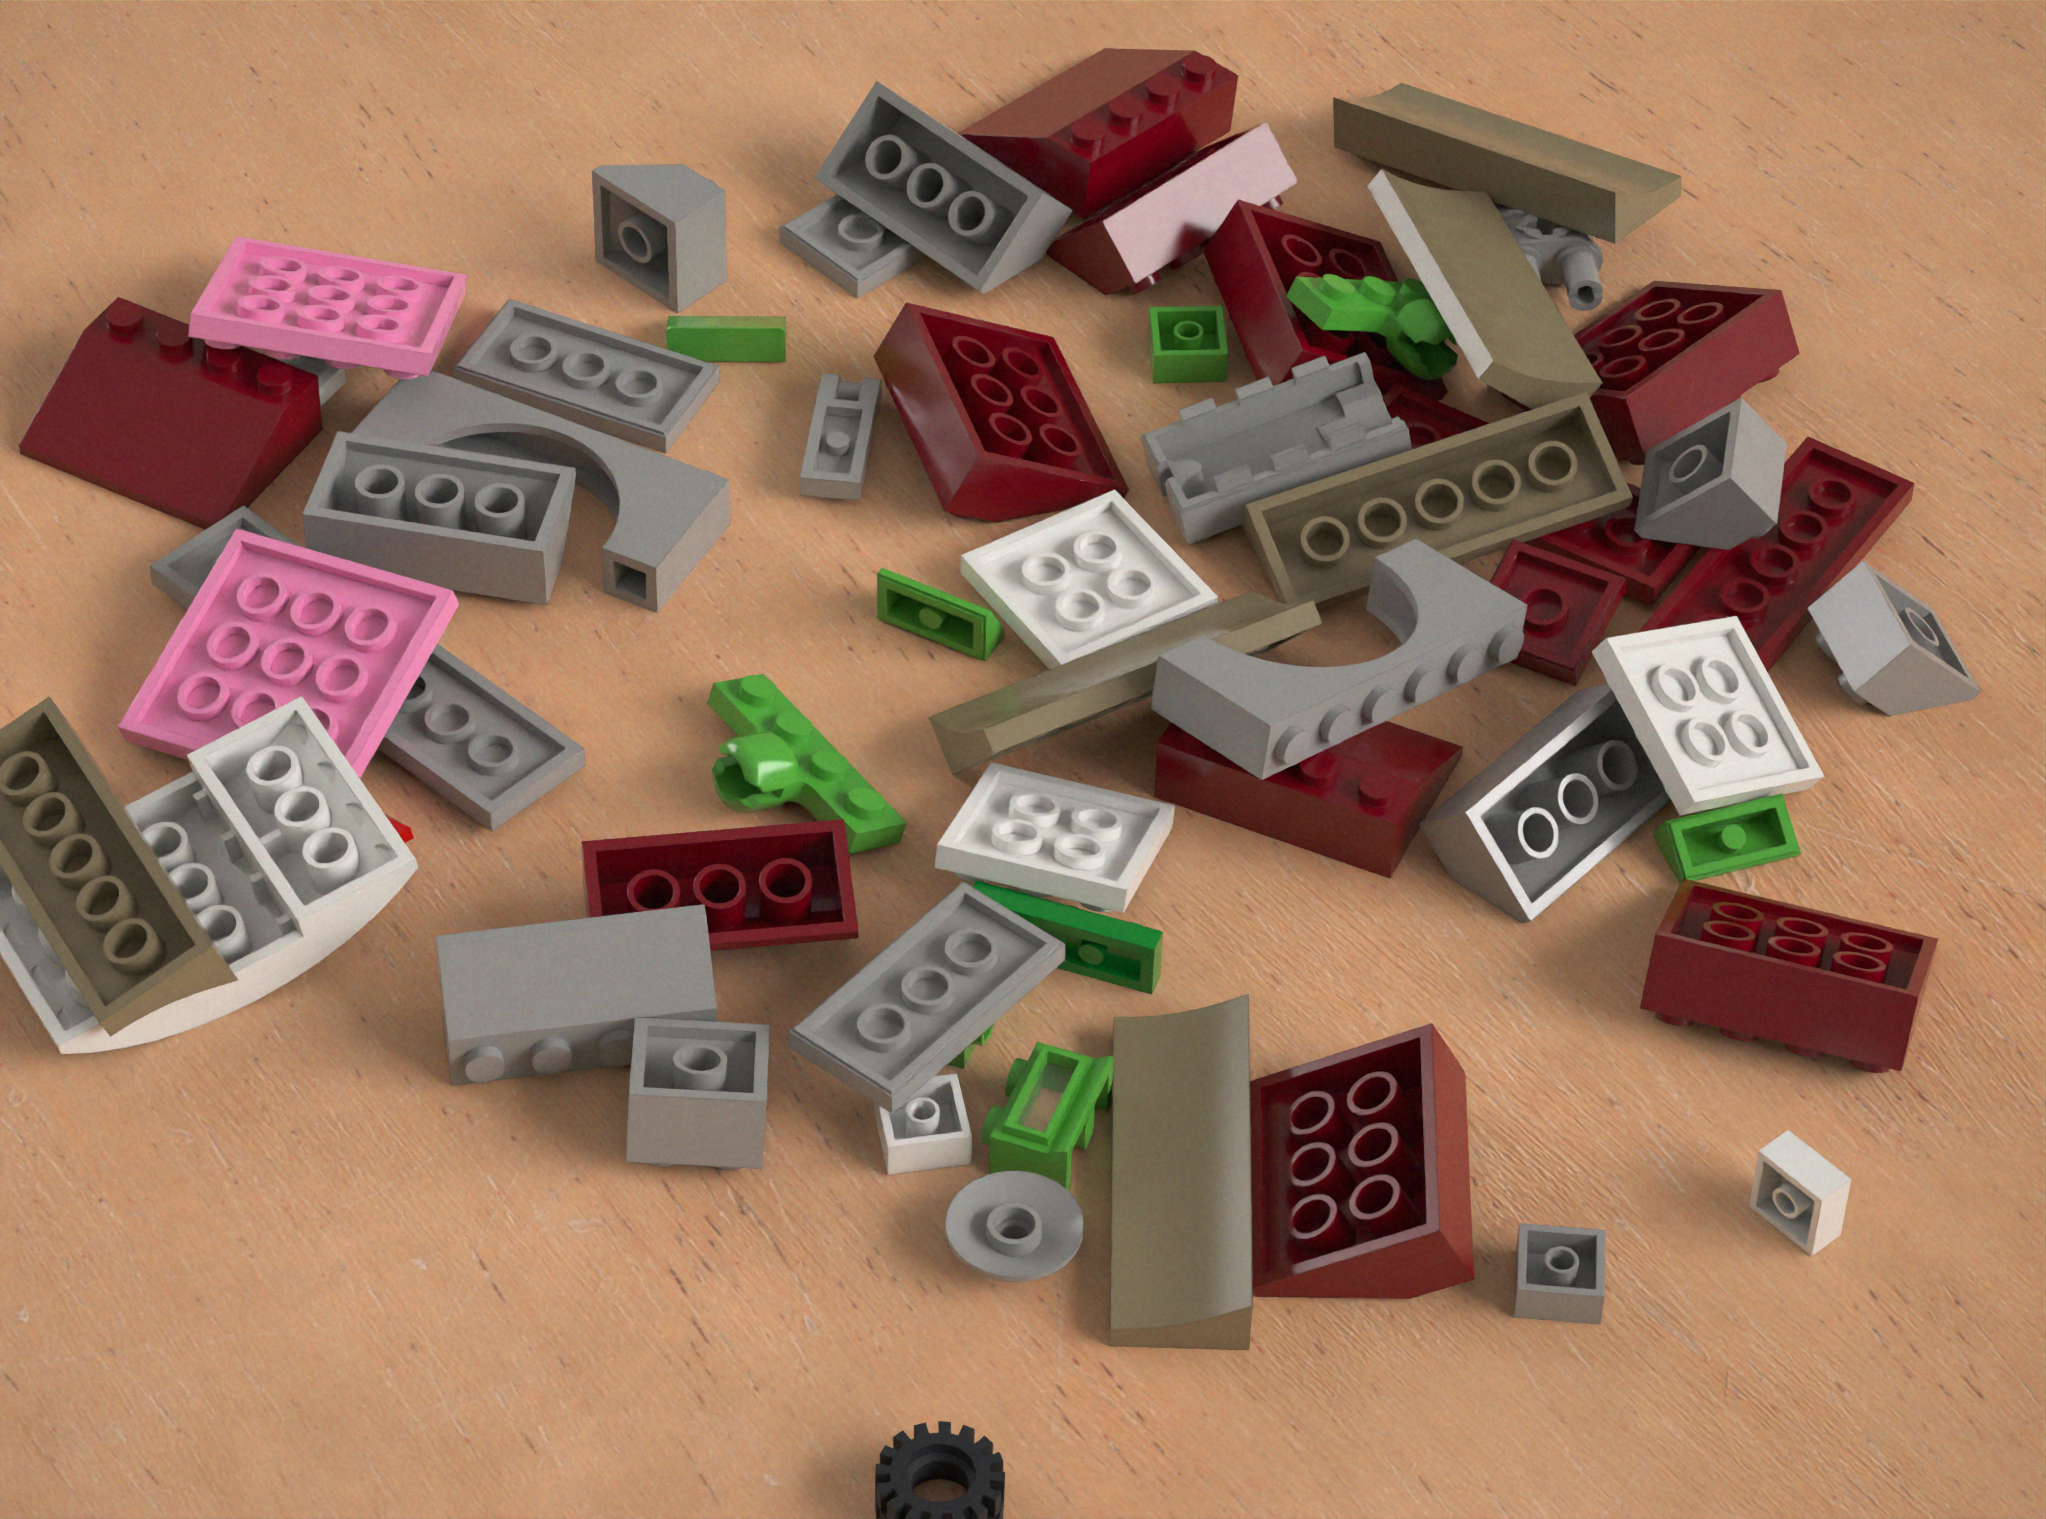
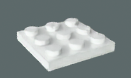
(1085, 580)
(1707, 714)
(1055, 838)

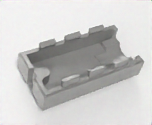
(1270, 442)

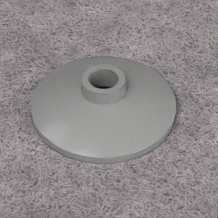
(1014, 1226)

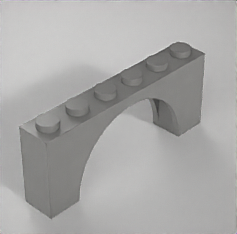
(661, 507)
(1283, 713)

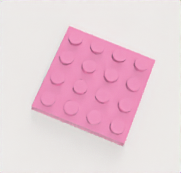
(328, 307)
(283, 628)

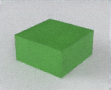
(1187, 344)

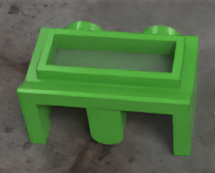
(1047, 1112)

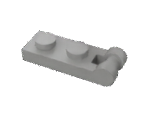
(840, 437)

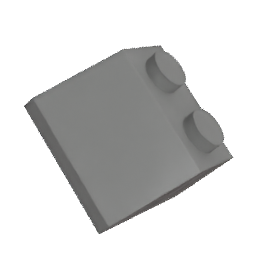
(661, 230)
(1713, 481)
(1889, 645)
(698, 1093)

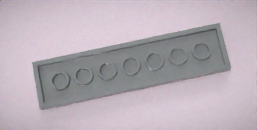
(454, 724)

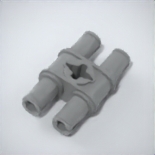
(1559, 256)

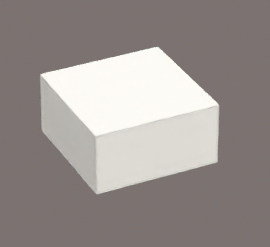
(926, 1129)
(1800, 1192)

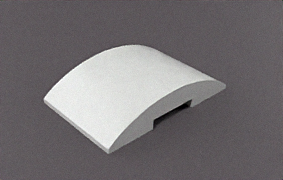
(271, 855)

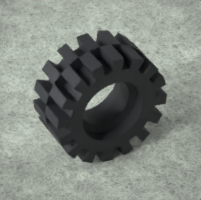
(939, 1457)

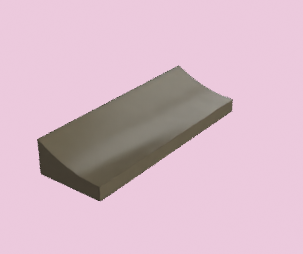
(1505, 158)
(1486, 291)
(1452, 494)
(1106, 679)
(95, 877)
(1182, 1180)

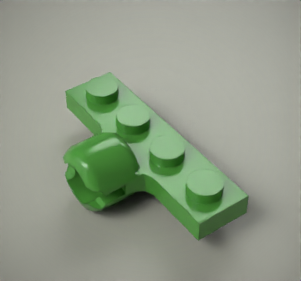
(1393, 309)
(788, 759)

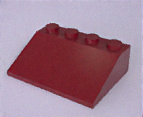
(1110, 123)
(1254, 266)
(1680, 357)
(173, 416)
(994, 416)
(1344, 803)
(1788, 976)
(1362, 1173)

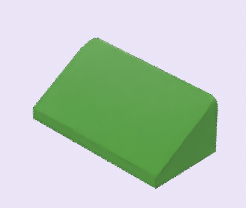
(728, 338)
(937, 615)
(1728, 839)

